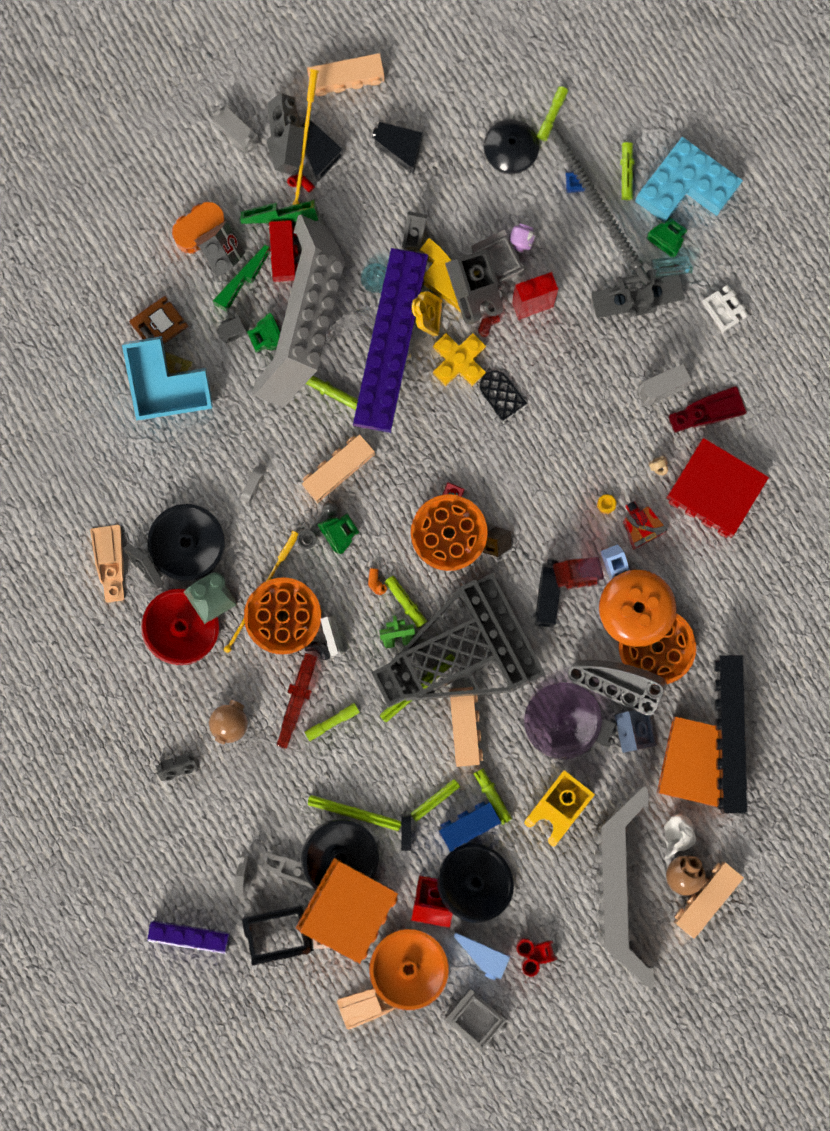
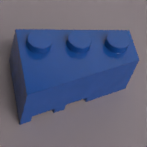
(469, 825)

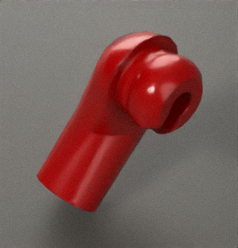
(305, 183)

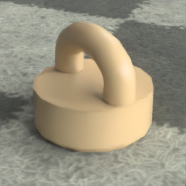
(658, 463)

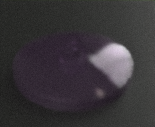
(563, 721)

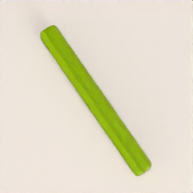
(388, 713)
(354, 812)

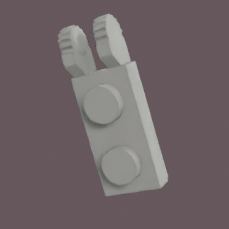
(287, 869)

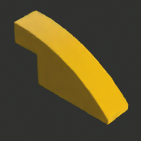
(437, 276)

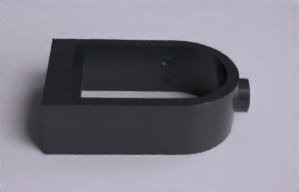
(547, 596)

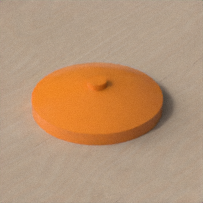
(408, 969)

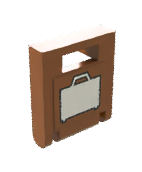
(160, 320)

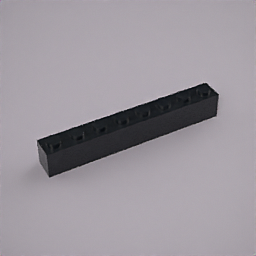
(731, 734)

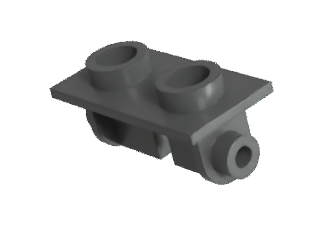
(168, 770)

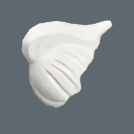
(679, 834)

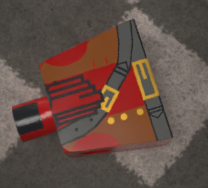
(642, 525)

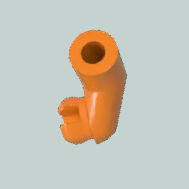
(374, 584)

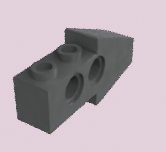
(286, 134)

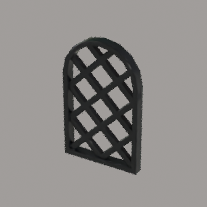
(513, 411)

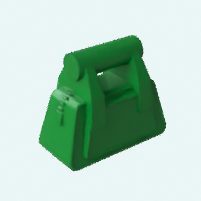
(666, 238)
(269, 332)
(336, 533)

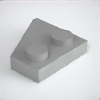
(242, 883)

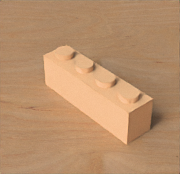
(348, 74)
(338, 468)
(464, 729)
(708, 899)

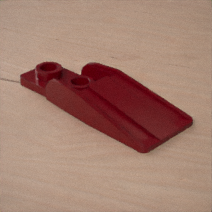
(709, 410)

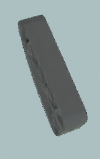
(625, 678)

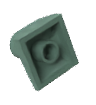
(210, 597)

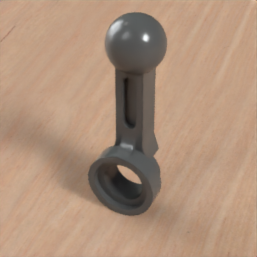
(329, 509)

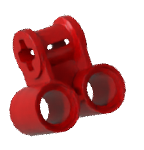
(536, 954)

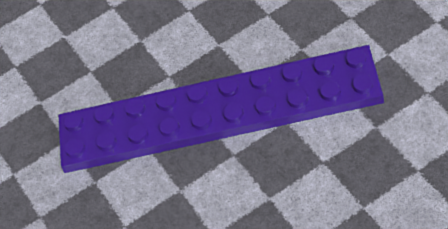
(390, 341)

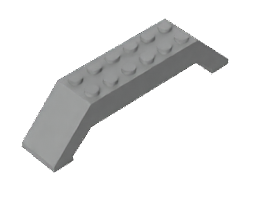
(306, 315)
(613, 885)

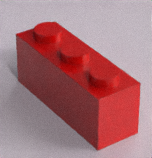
(283, 251)

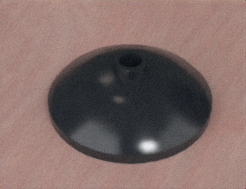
(511, 157)

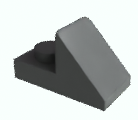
(414, 231)

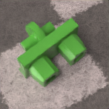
(397, 630)

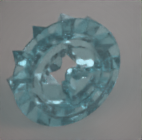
(367, 274)

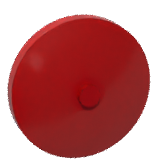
(176, 630)

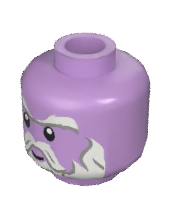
(522, 237)

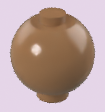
(228, 722)
(686, 875)

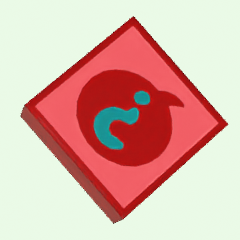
(453, 489)

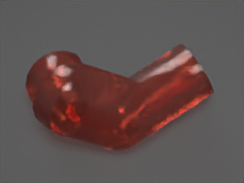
(486, 323)

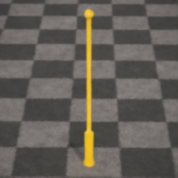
(310, 98)
(282, 556)

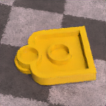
(427, 312)

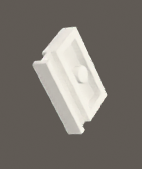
(332, 636)

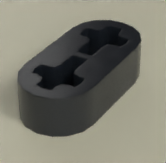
(405, 832)

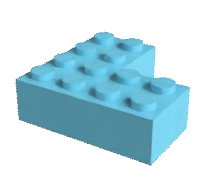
(688, 173)
(155, 390)

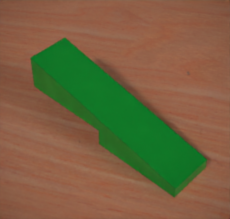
(272, 213)
(249, 273)

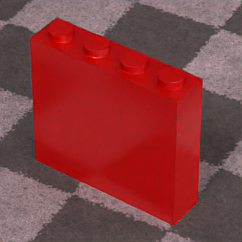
(717, 488)

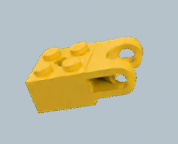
(556, 810)

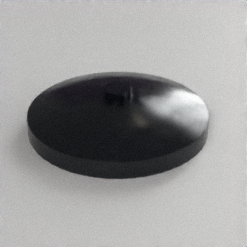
(186, 542)
(338, 840)
(475, 883)

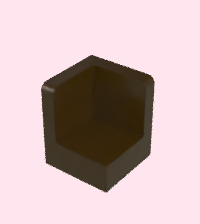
(498, 542)

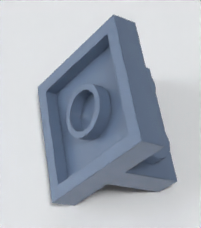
(635, 731)

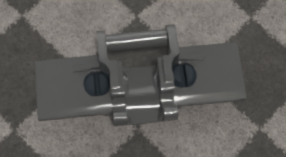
(638, 302)

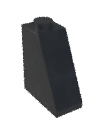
(399, 144)
(321, 151)

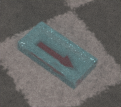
(671, 266)

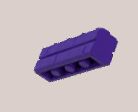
(188, 936)

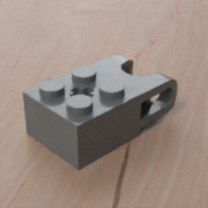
(475, 285)

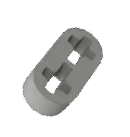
(252, 485)

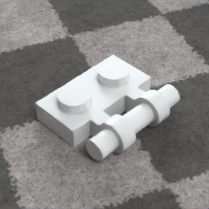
(720, 310)

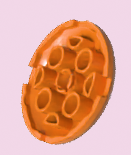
(449, 513)
(282, 596)
(618, 611)
(673, 660)

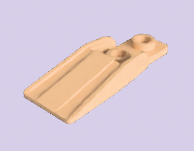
(109, 560)
(362, 1007)

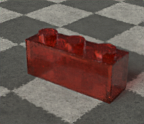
(578, 572)

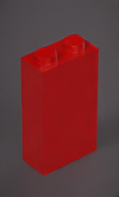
(534, 295)

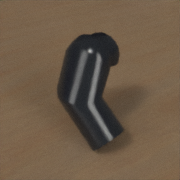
(320, 648)

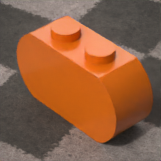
(195, 224)

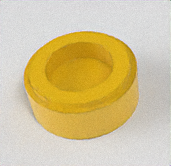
(606, 504)

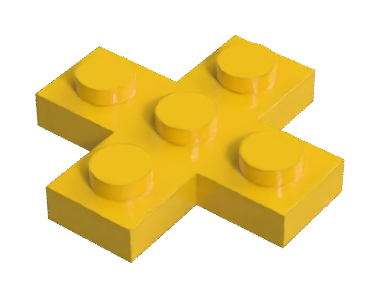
(459, 359)

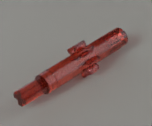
(299, 693)

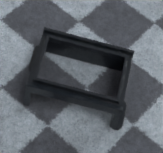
(280, 954)

